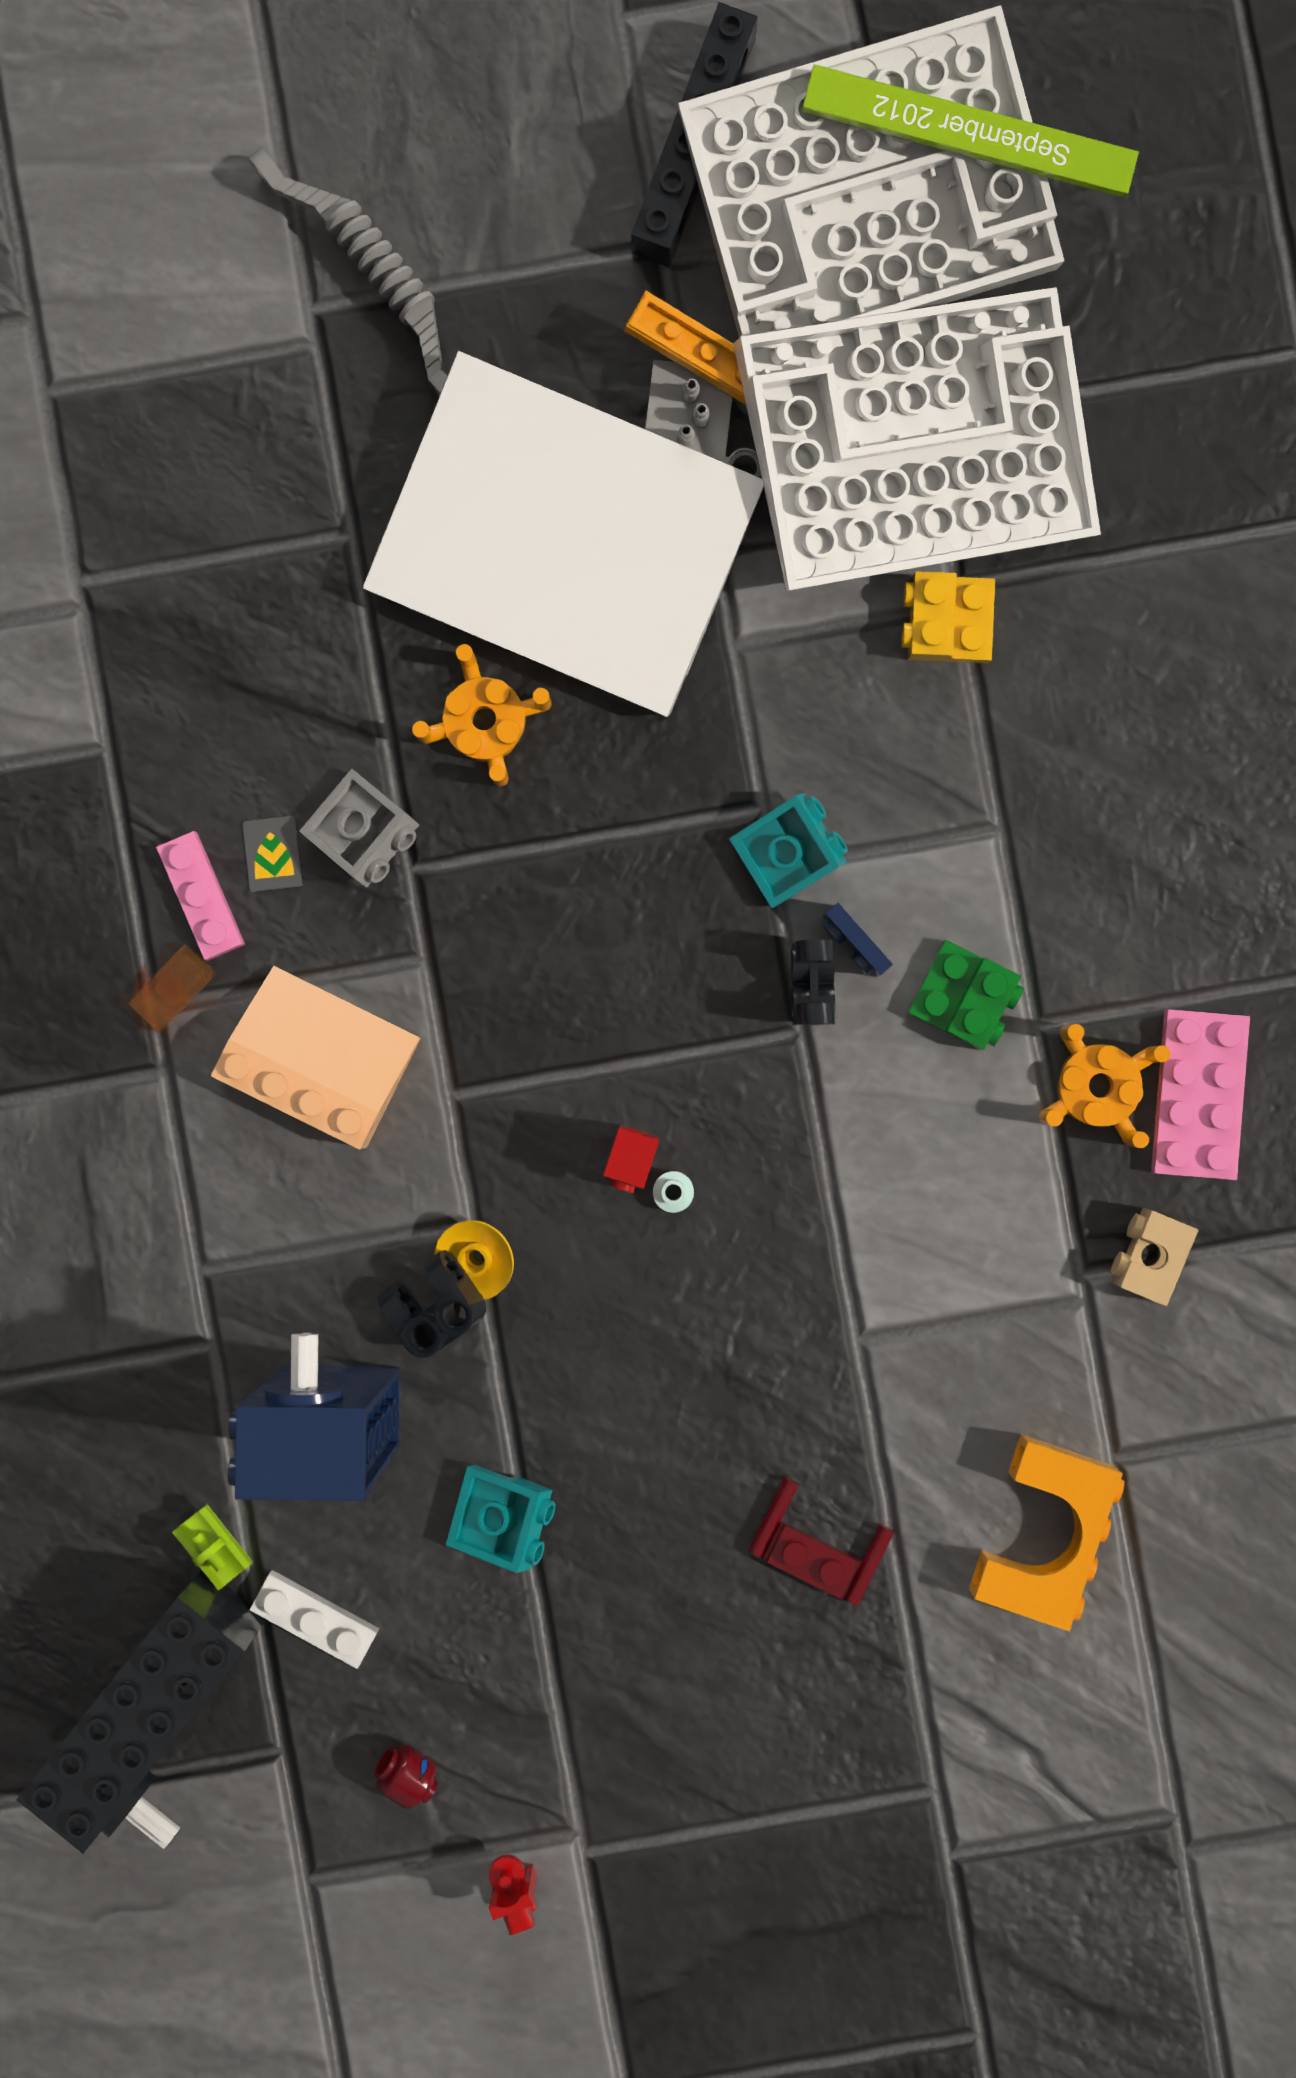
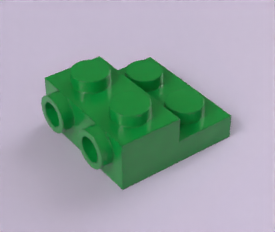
(966, 996)

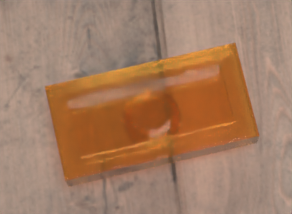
(172, 988)

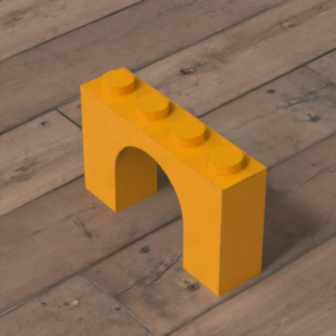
(1054, 1589)

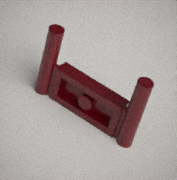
(813, 1558)

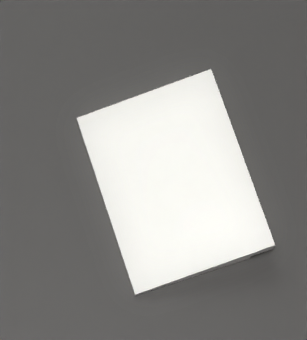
(857, 222)
(919, 437)
(564, 534)

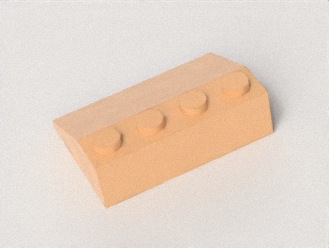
(316, 1058)

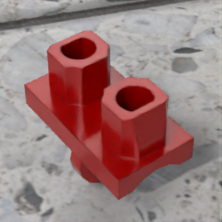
(512, 1893)

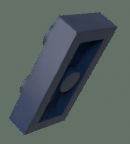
(867, 954)

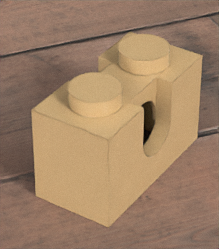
(1173, 1245)

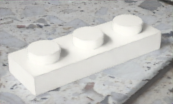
(314, 1619)

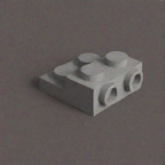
(360, 829)

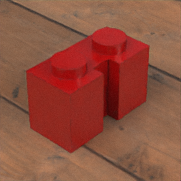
(631, 1159)

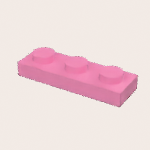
(200, 895)

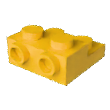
(949, 618)

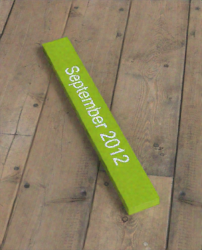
(969, 131)

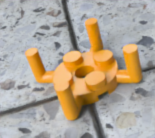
(479, 694)
(1124, 1089)

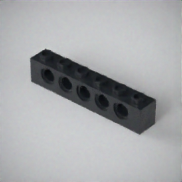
(674, 179)

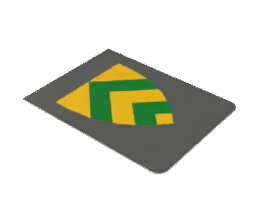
(272, 853)

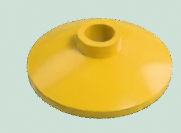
(470, 1235)

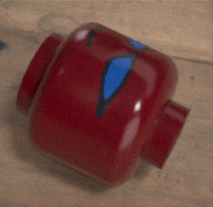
(406, 1776)

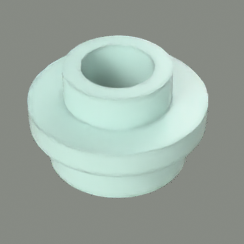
(663, 1182)

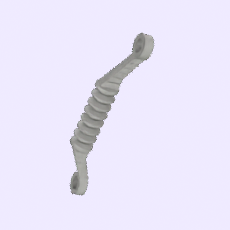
(364, 243)

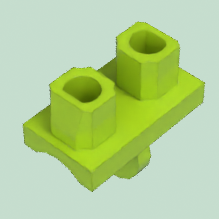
(212, 1547)

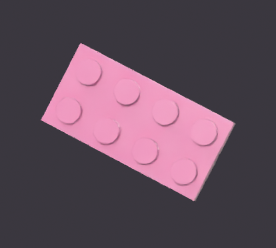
(1200, 1094)

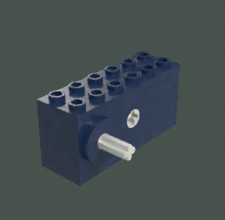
(315, 1430)

